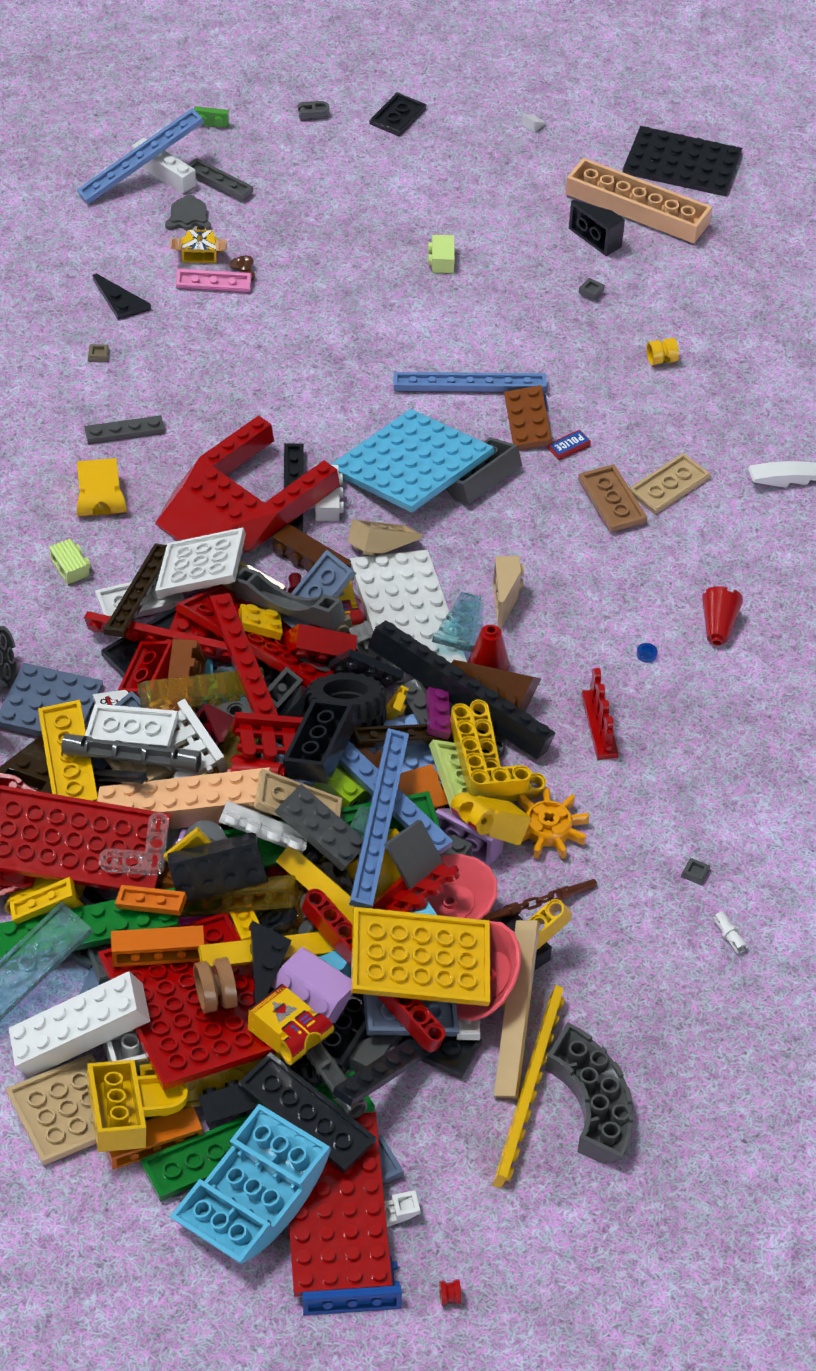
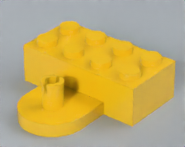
(123, 1101)

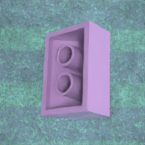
(483, 848)
(315, 983)

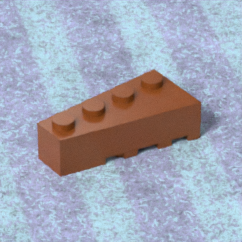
(186, 660)

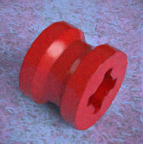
(450, 1292)

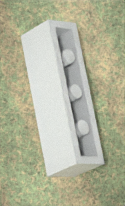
(170, 170)

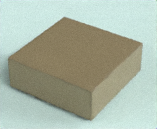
(98, 353)

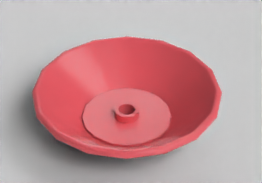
(470, 894)
(504, 971)

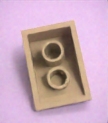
(380, 537)
(506, 585)

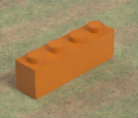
(156, 946)
(160, 1134)

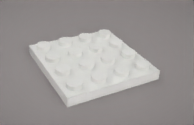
(200, 562)

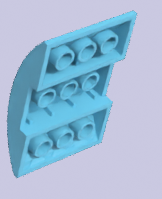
(254, 1186)

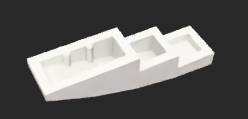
(783, 473)

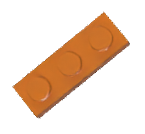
(151, 900)

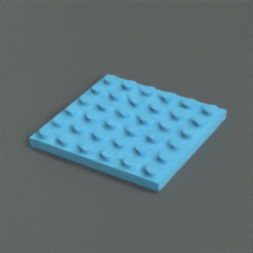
(412, 460)

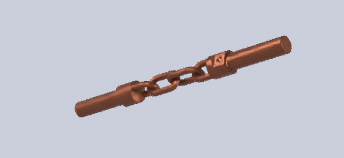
(561, 893)

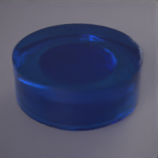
(646, 652)

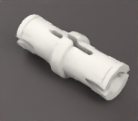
(730, 932)

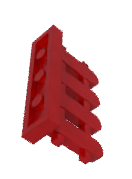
(598, 718)
(268, 729)
(398, 895)

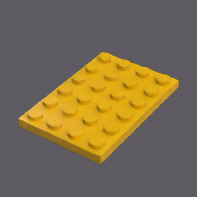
(420, 956)

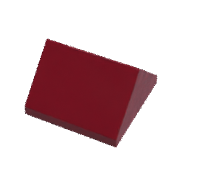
(215, 722)

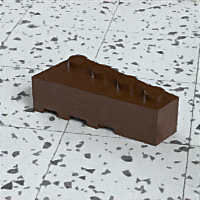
(509, 685)

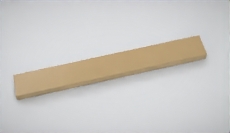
(516, 1014)

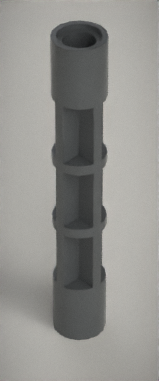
(145, 754)
(331, 1074)

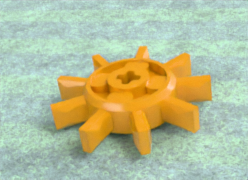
(552, 823)

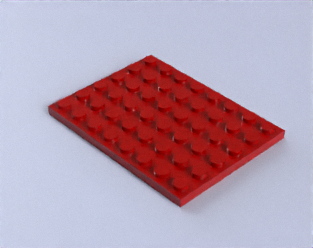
(181, 1038)

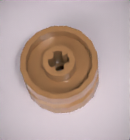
(215, 985)

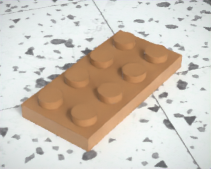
(612, 498)

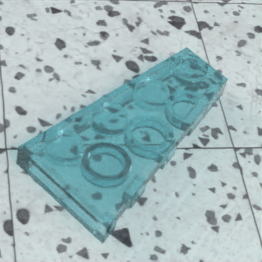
(460, 623)

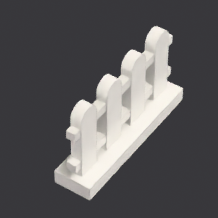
(204, 743)
(263, 825)

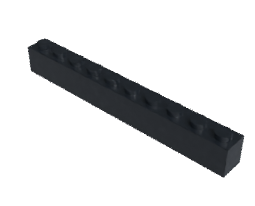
(439, 673)

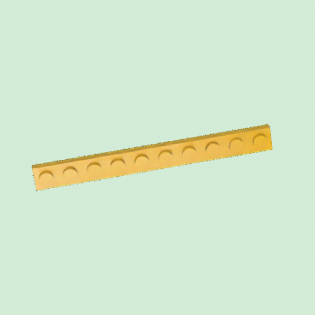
(527, 1093)

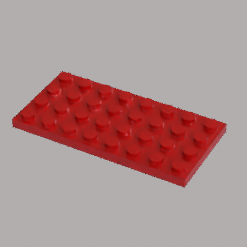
(267, 649)
(64, 836)
(342, 1227)

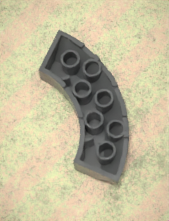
(599, 1090)

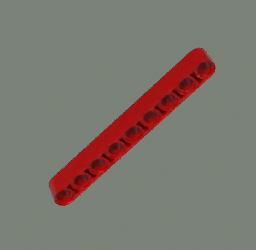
(404, 1014)

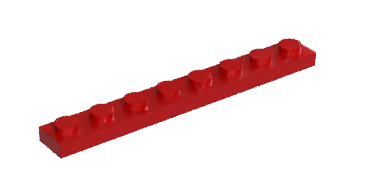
(144, 632)
(242, 654)

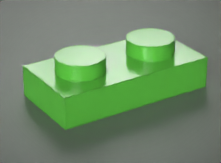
(213, 116)

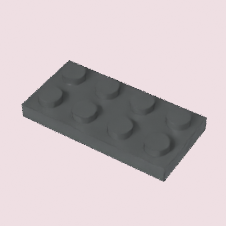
(320, 827)

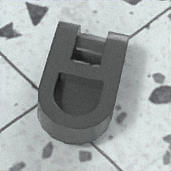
(313, 109)

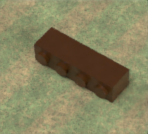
(301, 548)

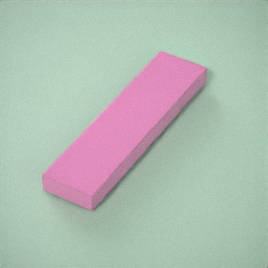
(213, 280)

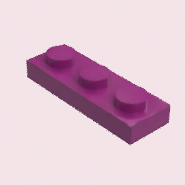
(438, 713)

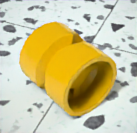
(662, 351)

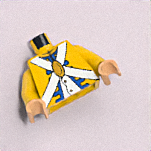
(199, 246)

